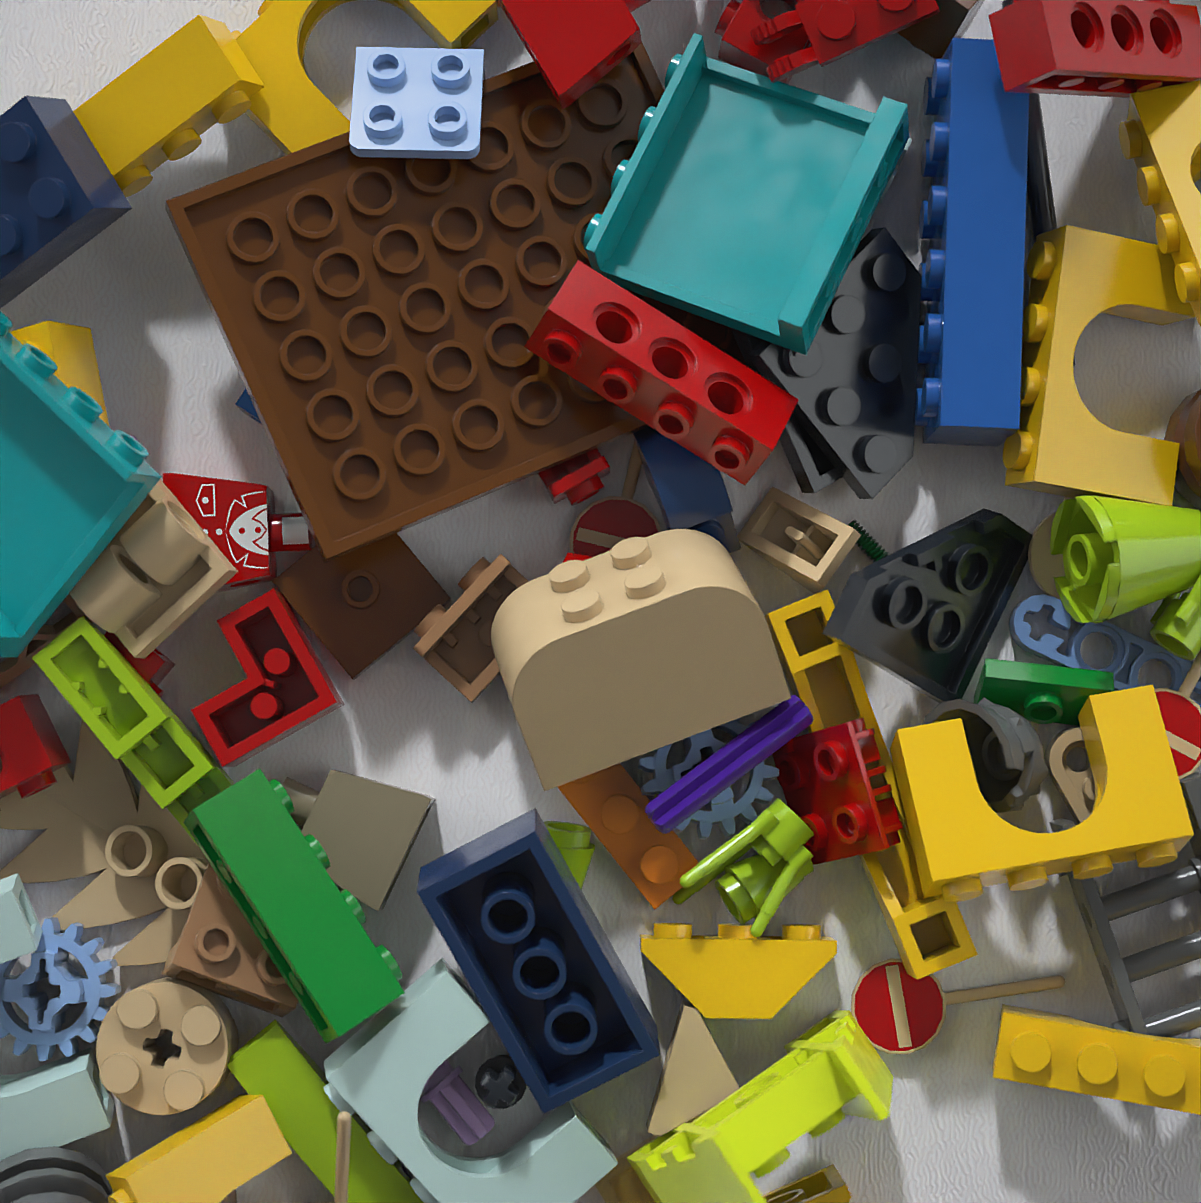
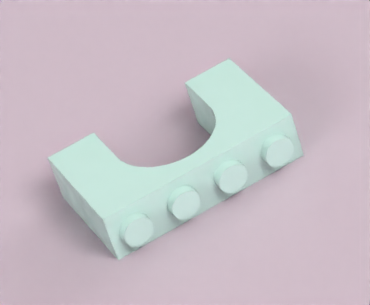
(382, 1080)
(61, 1097)

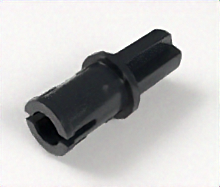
(499, 1082)

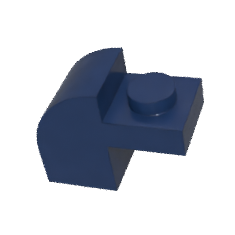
(687, 488)

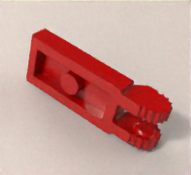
(837, 29)

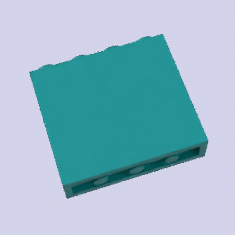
(745, 198)
(61, 488)

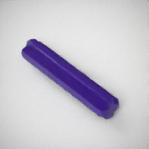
(728, 764)

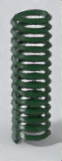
(868, 543)

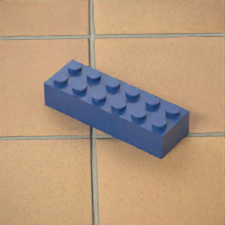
(974, 249)

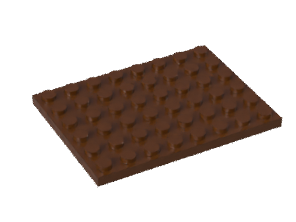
(396, 300)

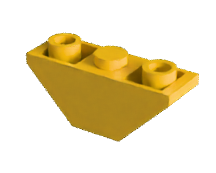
(736, 971)

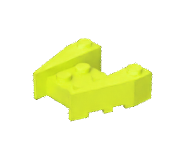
(810, 1090)

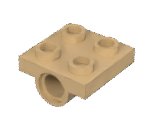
(152, 574)

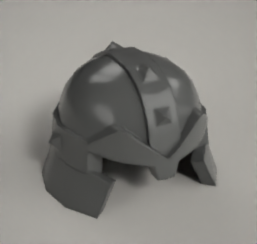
(1002, 749)

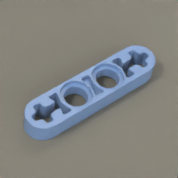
(1129, 649)

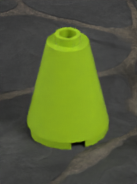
(1122, 554)

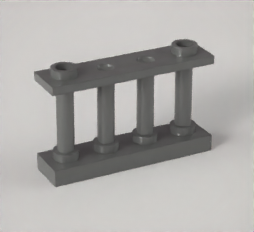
(1120, 971)

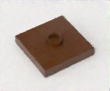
(362, 599)

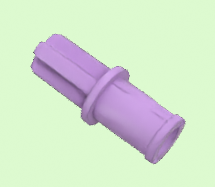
(457, 1104)

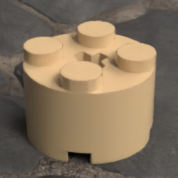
(135, 1065)

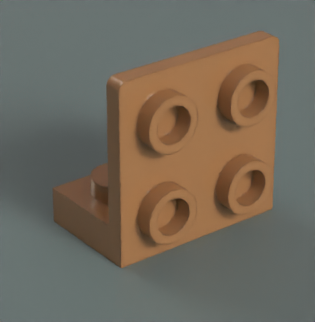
(225, 954)

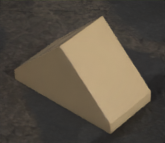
(798, 539)
(691, 1076)

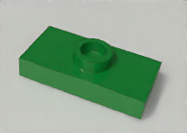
(1041, 691)

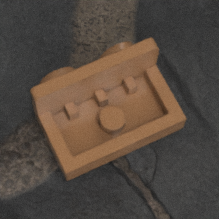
(460, 638)

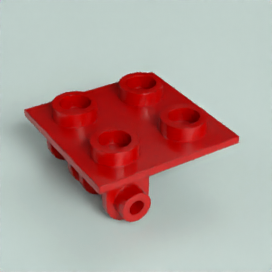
(832, 792)

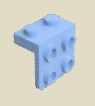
(417, 102)

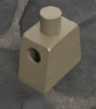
(362, 828)

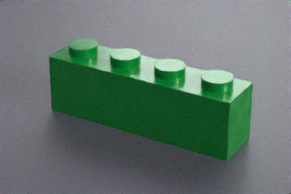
(295, 905)

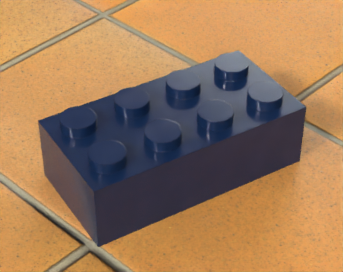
(51, 191)
(538, 961)

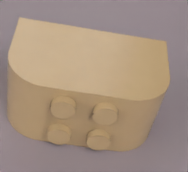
(633, 653)

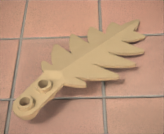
(100, 827)

